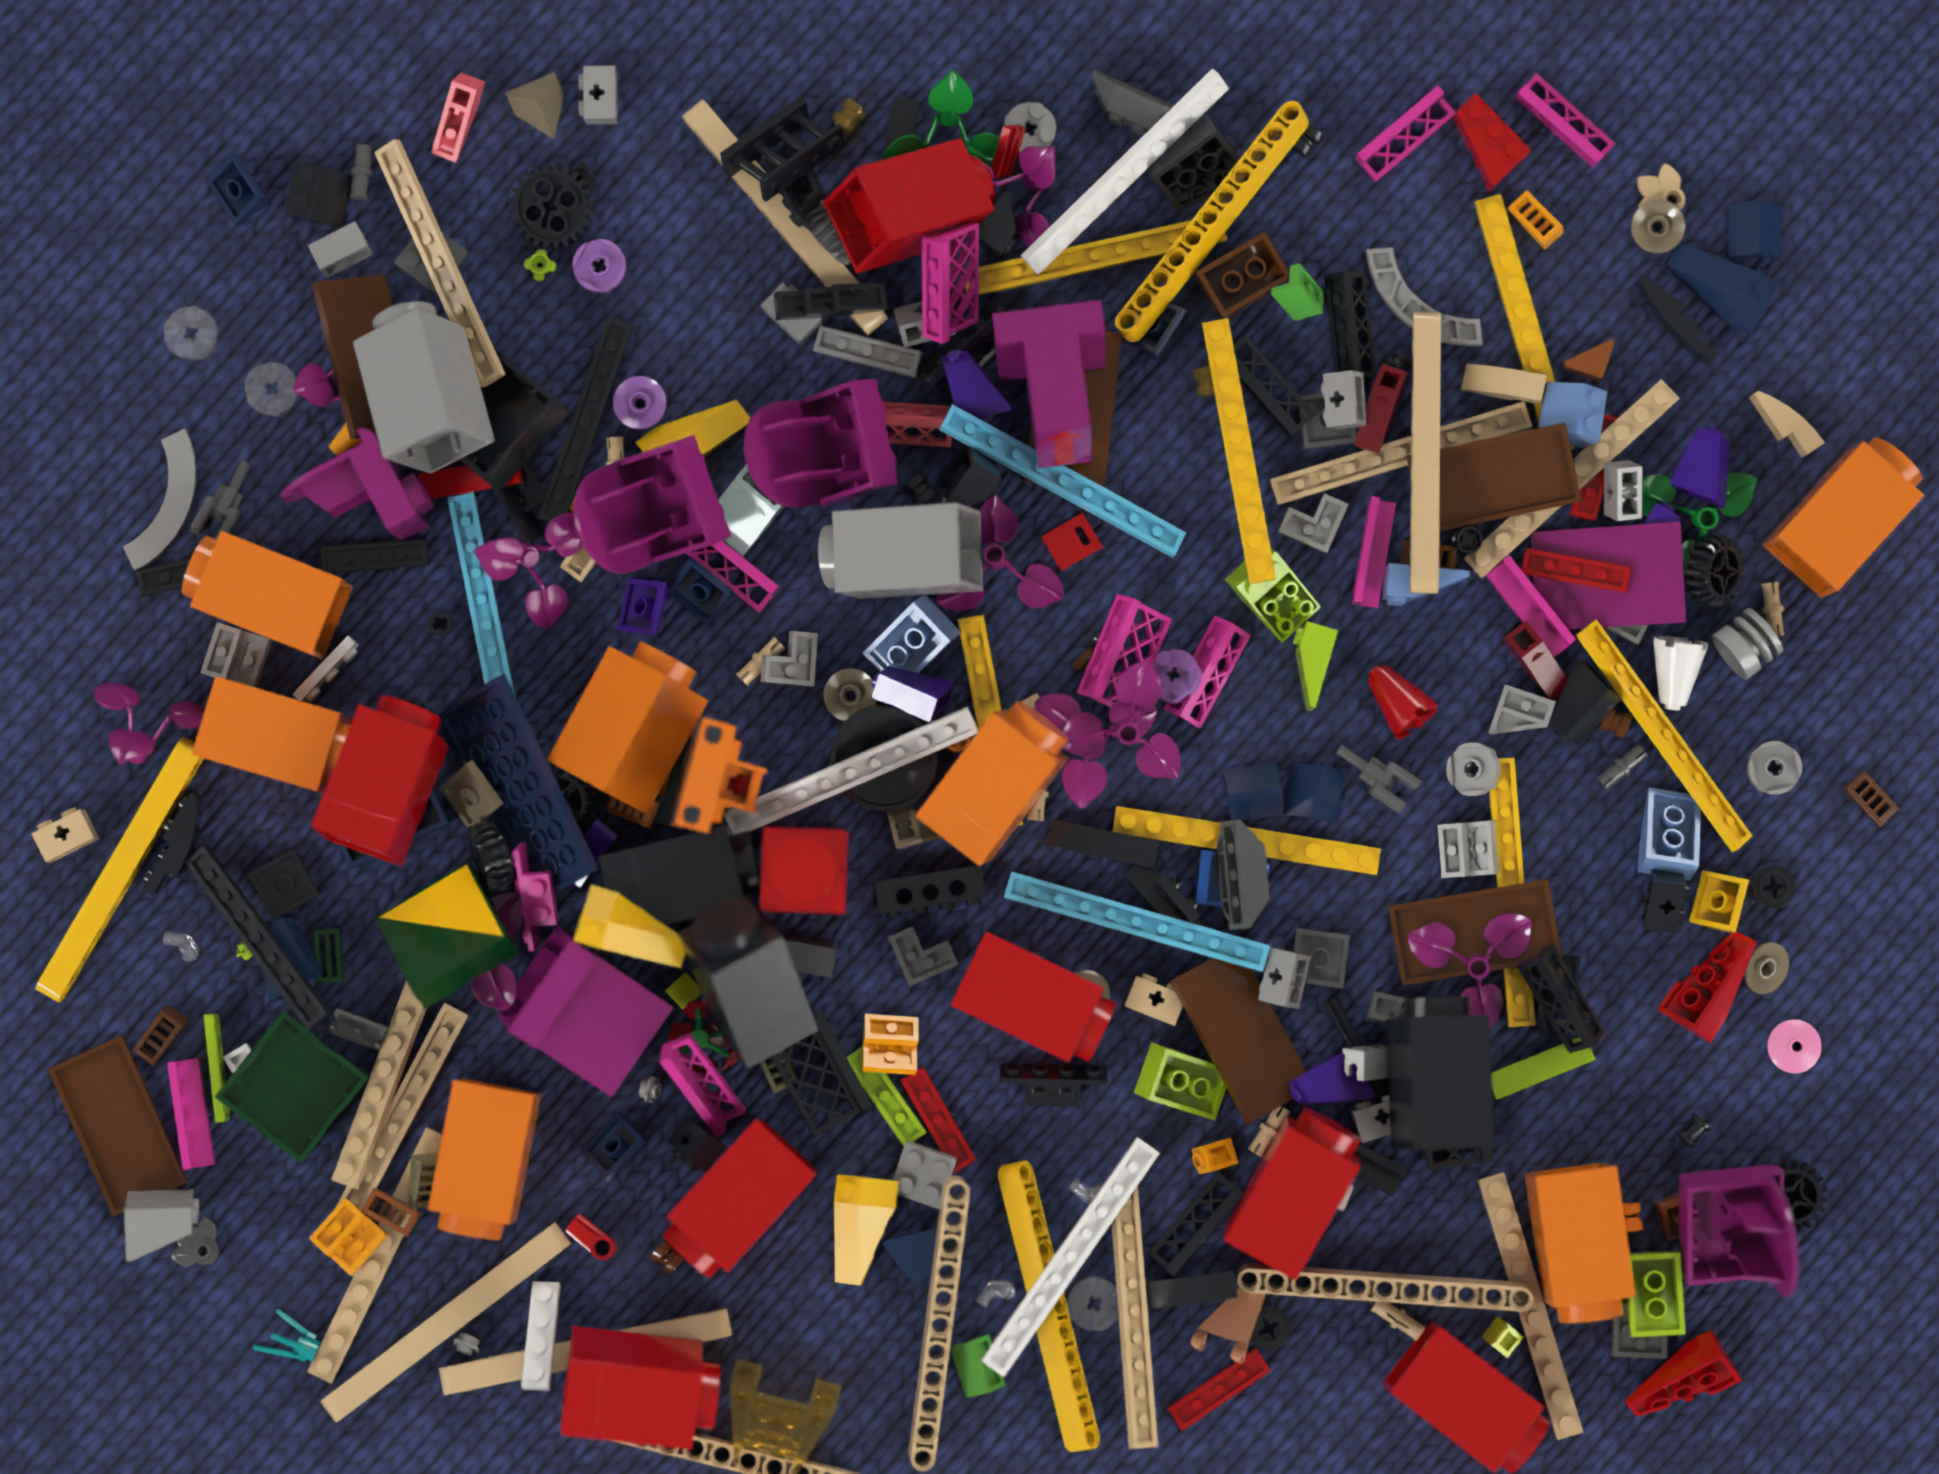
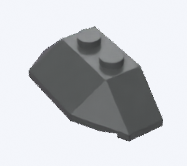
(1128, 103)
(1241, 874)

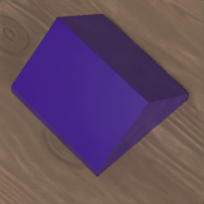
(643, 607)

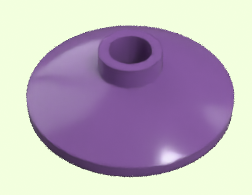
(633, 390)

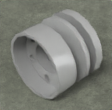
(1752, 639)

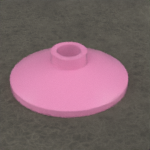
(1781, 1042)

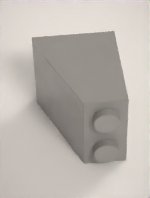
(158, 1219)

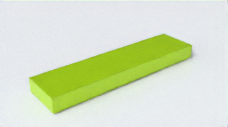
(216, 1064)
(1538, 1069)
(888, 1101)

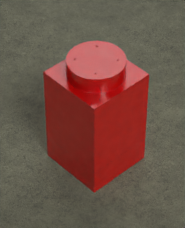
(898, 200)
(382, 780)
(805, 871)
(1034, 1000)
(1294, 1192)
(738, 1199)
(638, 1388)
(1468, 1400)

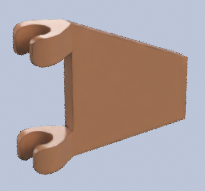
(1233, 1321)

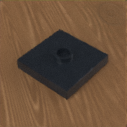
(284, 884)

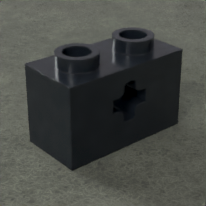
(1664, 887)
(695, 1144)

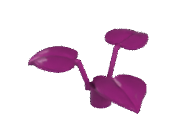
(1038, 174)
(316, 385)
(501, 557)
(1038, 586)
(1142, 688)
(132, 745)
(1088, 779)
(1506, 933)
(498, 985)

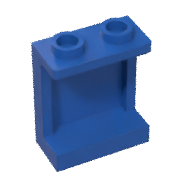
(1207, 880)

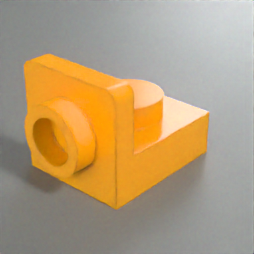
(1214, 1156)

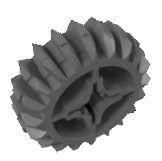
(826, 233)

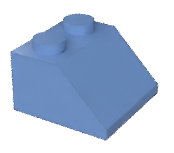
(1576, 405)

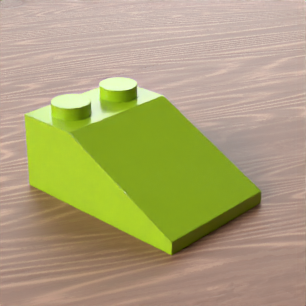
(1313, 656)
(1181, 1081)
(1658, 1293)

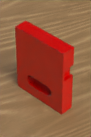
(1065, 544)

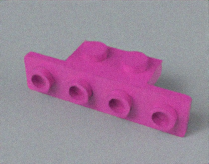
(537, 897)

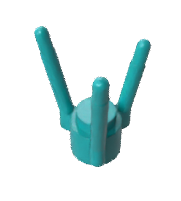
(305, 1347)

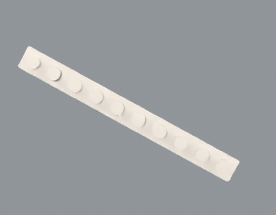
(1125, 171)
(854, 771)
(1070, 1257)

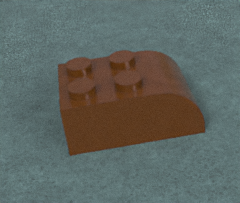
(1242, 276)

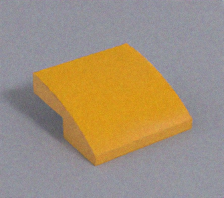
(890, 1044)
(348, 1236)

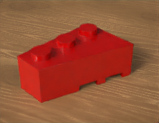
(1490, 141)

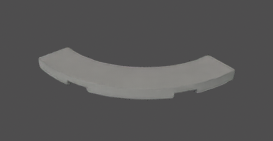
(1404, 302)
(176, 504)

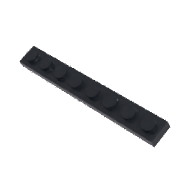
(586, 419)
(257, 937)

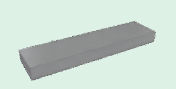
(867, 351)

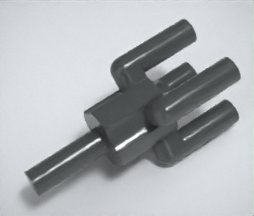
(223, 504)
(1381, 778)

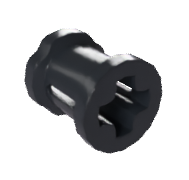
(1692, 1130)

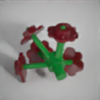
(697, 1010)

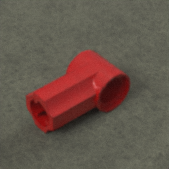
(590, 1235)

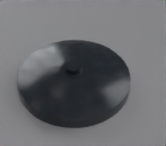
(869, 729)

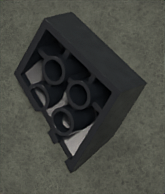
(1194, 164)

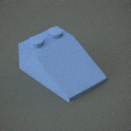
(1397, 583)
(913, 638)
(1670, 833)

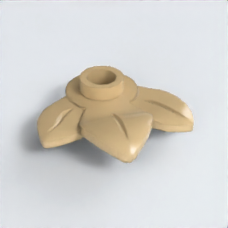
(1661, 187)

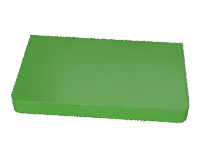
(1301, 296)
(974, 1374)

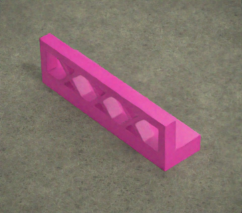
(1401, 124)
(1560, 125)
(1373, 553)
(740, 564)
(1530, 605)
(1210, 650)
(694, 1089)
(191, 1113)

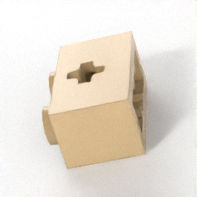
(80, 834)
(1138, 999)

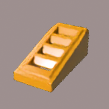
(1557, 228)

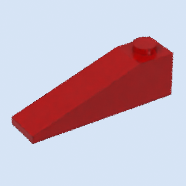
(1708, 992)
(1694, 1369)

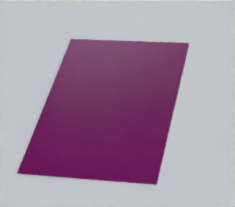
(1655, 582)

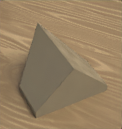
(539, 103)
(908, 829)

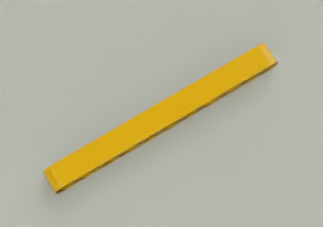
(1211, 233)
(120, 871)
(1056, 1330)

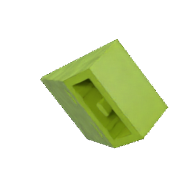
(1278, 603)

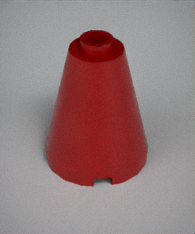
(1400, 701)

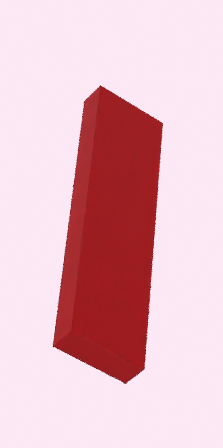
(458, 481)
(1593, 491)
(1576, 570)
(938, 1118)
(1218, 1389)

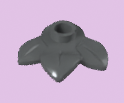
(191, 1245)

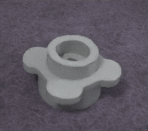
(650, 1088)
(466, 1344)

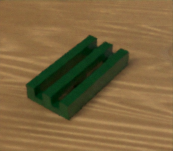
(339, 954)

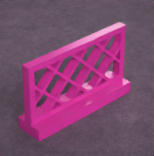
(938, 281)
(1110, 647)

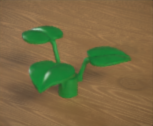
(949, 99)
(1738, 498)

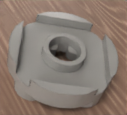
(1036, 115)
(1487, 776)
(1786, 777)

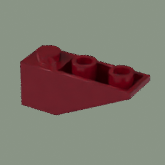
(1382, 408)
(1536, 660)

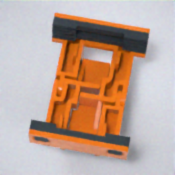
(705, 778)

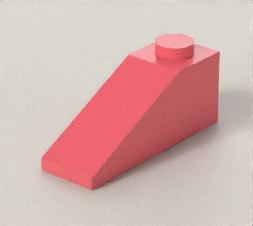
(457, 116)

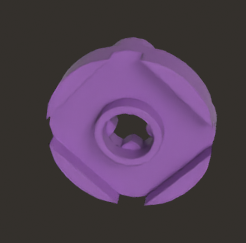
(585, 272)
(1186, 666)

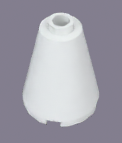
(1677, 668)

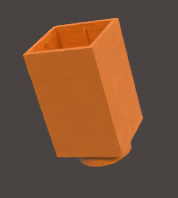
(1846, 515)
(266, 593)
(630, 725)
(271, 734)
(995, 782)
(483, 1158)
(1580, 1241)

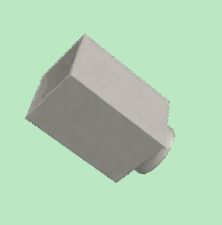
(422, 387)
(902, 551)

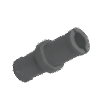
(361, 172)
(1622, 767)

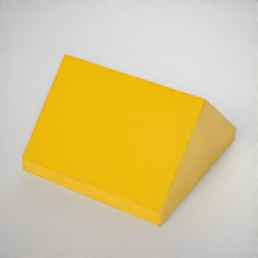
(1718, 901)

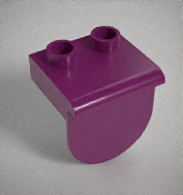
(821, 447)
(362, 477)
(649, 508)
(1737, 1228)

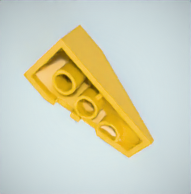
(709, 427)
(622, 927)
(860, 1219)

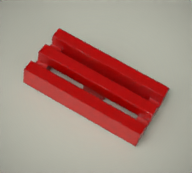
(1007, 150)

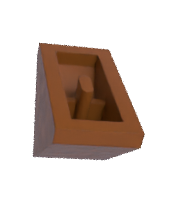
(1590, 363)
(1668, 1215)

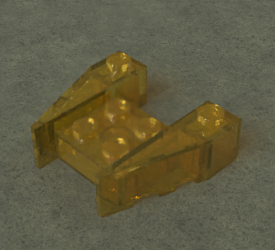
(774, 1423)

